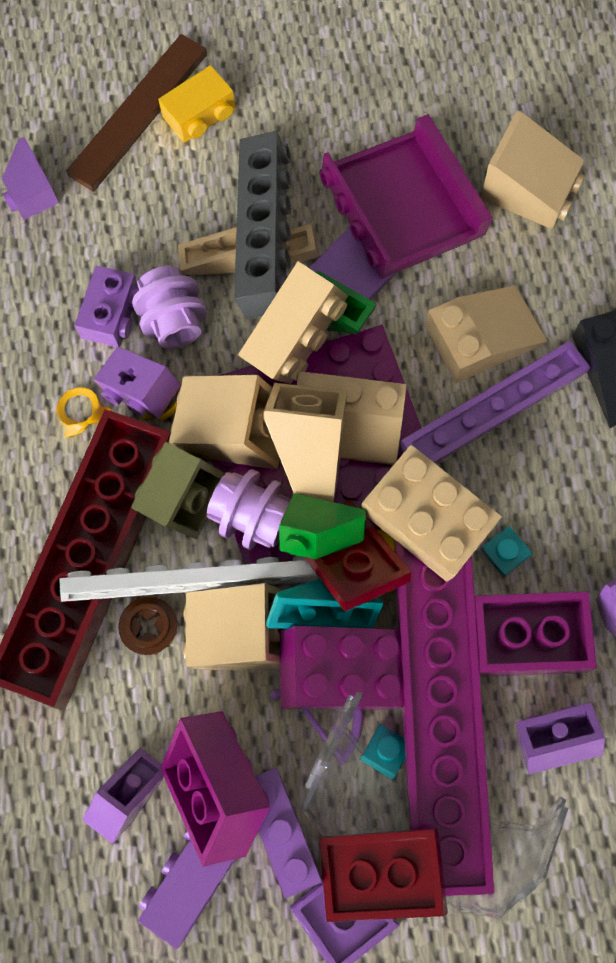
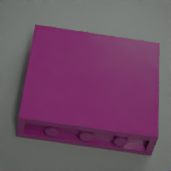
(406, 199)

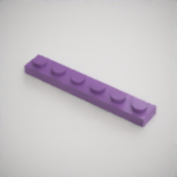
(498, 403)

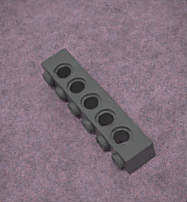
(261, 222)

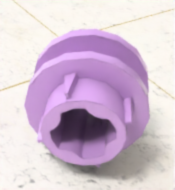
(169, 307)
(249, 508)

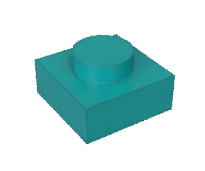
(506, 551)
(385, 752)

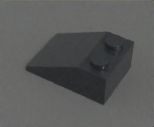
(597, 345)

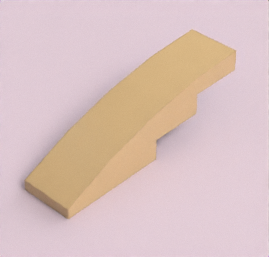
(218, 251)

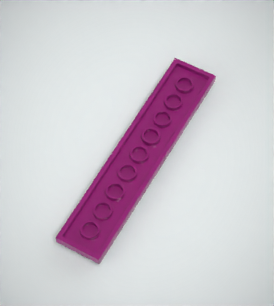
(445, 722)

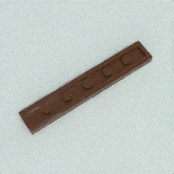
(135, 113)

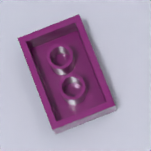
(534, 634)
(333, 662)
(214, 788)

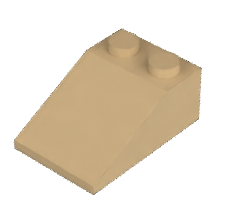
(483, 331)

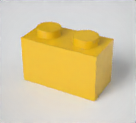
(197, 104)

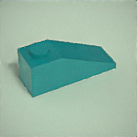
(315, 606)

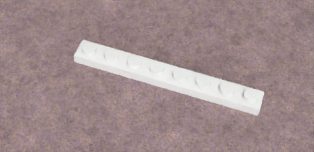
(192, 577)

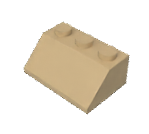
(371, 415)

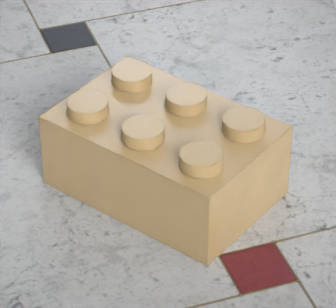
(294, 324)
(430, 513)

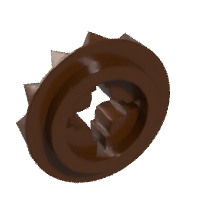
(130, 626)

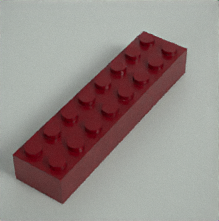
(91, 533)

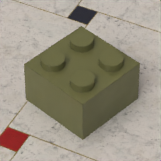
(177, 491)

